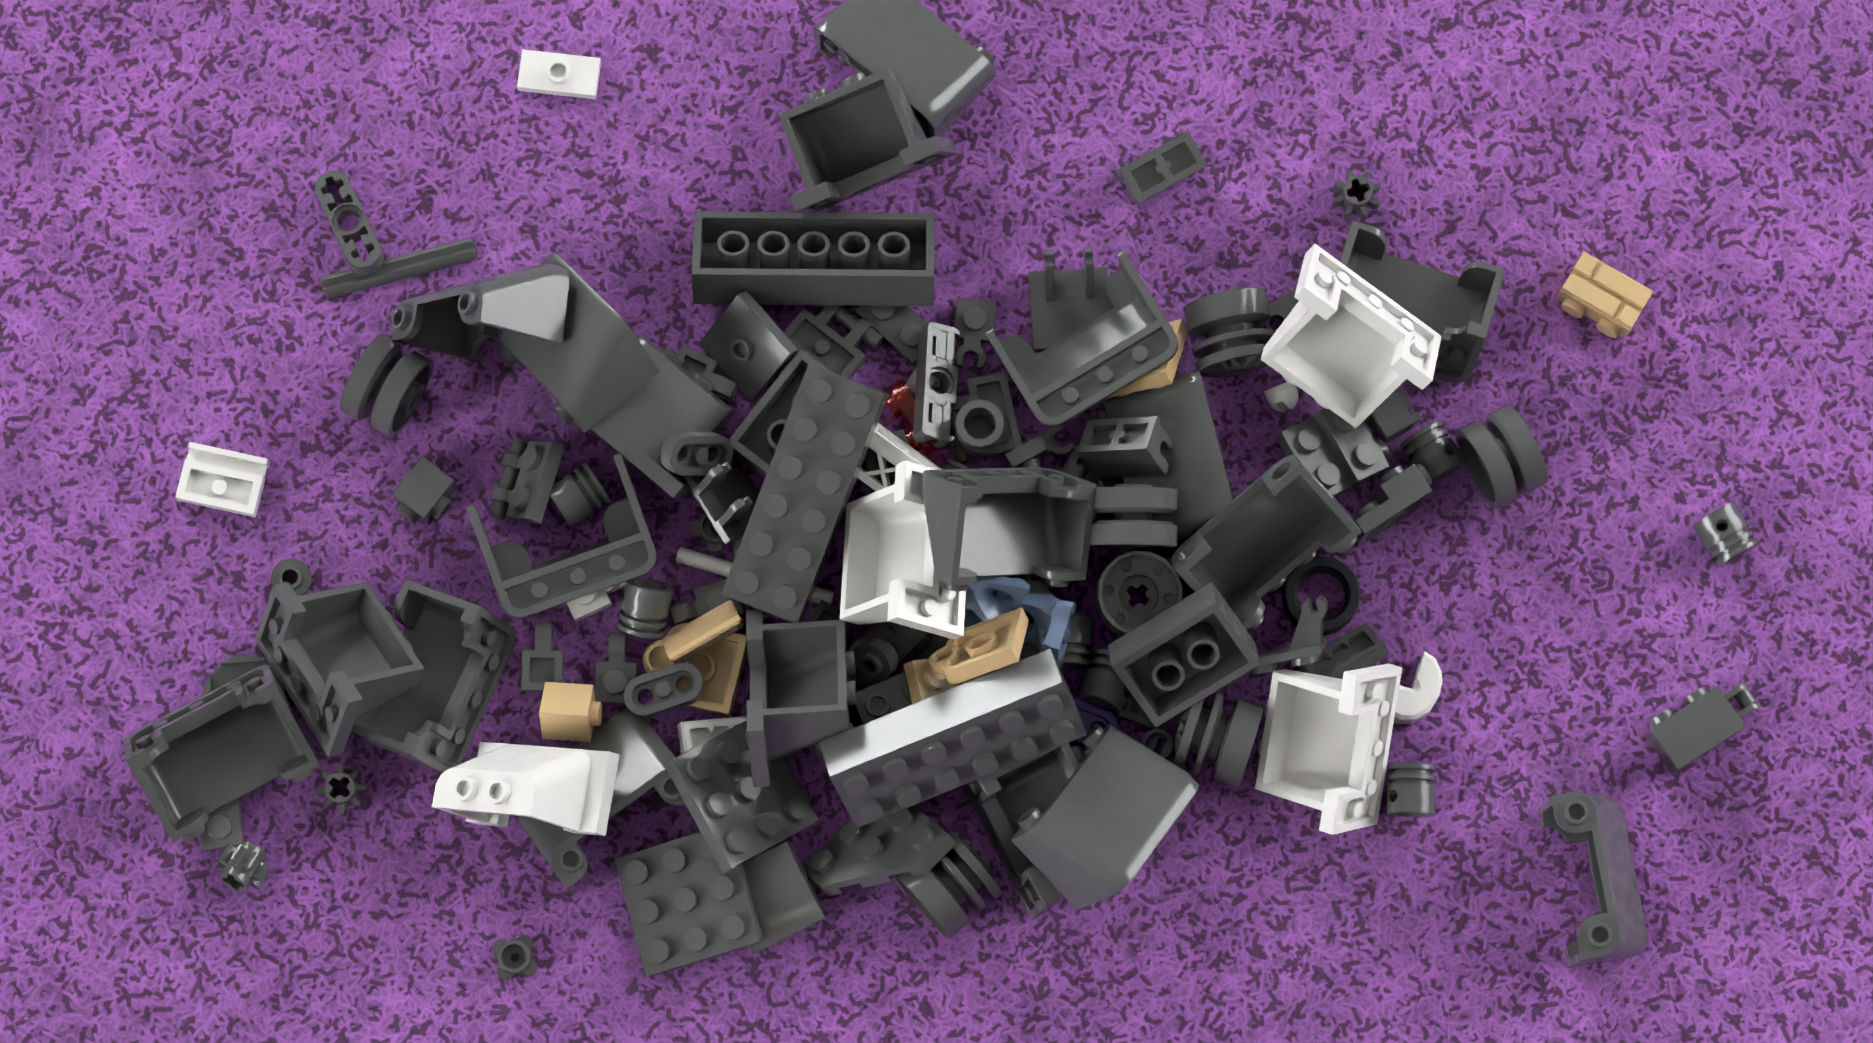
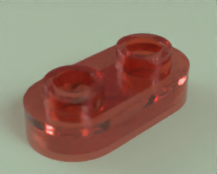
(902, 404)

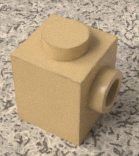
(569, 711)

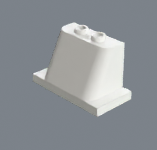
(1349, 341)
(890, 562)
(1330, 742)
(531, 781)

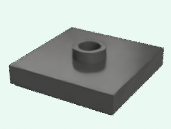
(748, 345)

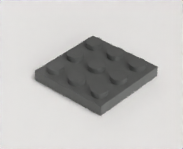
(728, 808)
(686, 905)

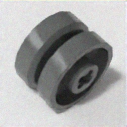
(386, 385)
(1502, 456)
(1133, 514)

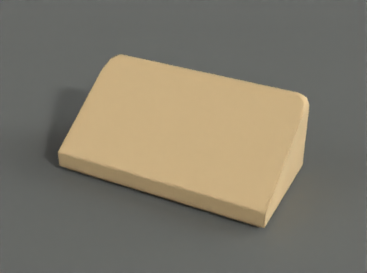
(703, 632)

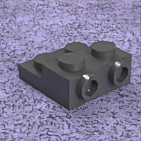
(1336, 451)
(1396, 498)

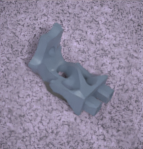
(1002, 594)

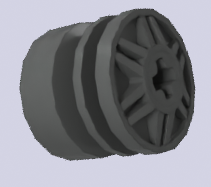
(1229, 324)
(1134, 571)
(1218, 737)
(949, 885)

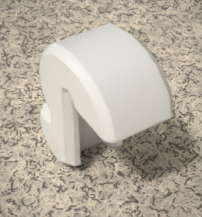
(1418, 700)

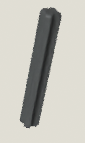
(401, 268)

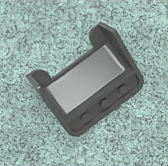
(1096, 357)
(638, 772)

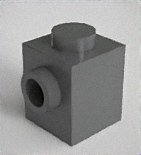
(424, 493)

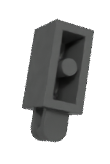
(1698, 726)

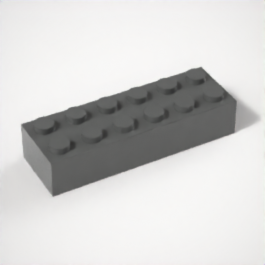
(814, 258)
(804, 494)
(952, 738)

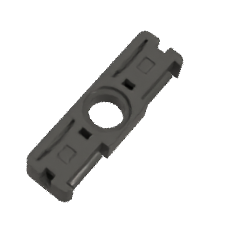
(933, 409)

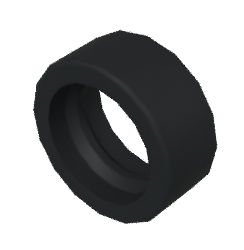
(1336, 569)

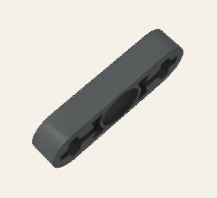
(348, 238)

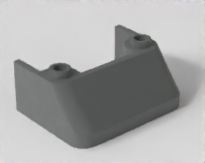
(536, 588)

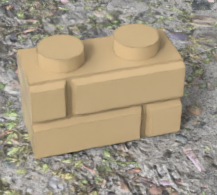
(1603, 296)

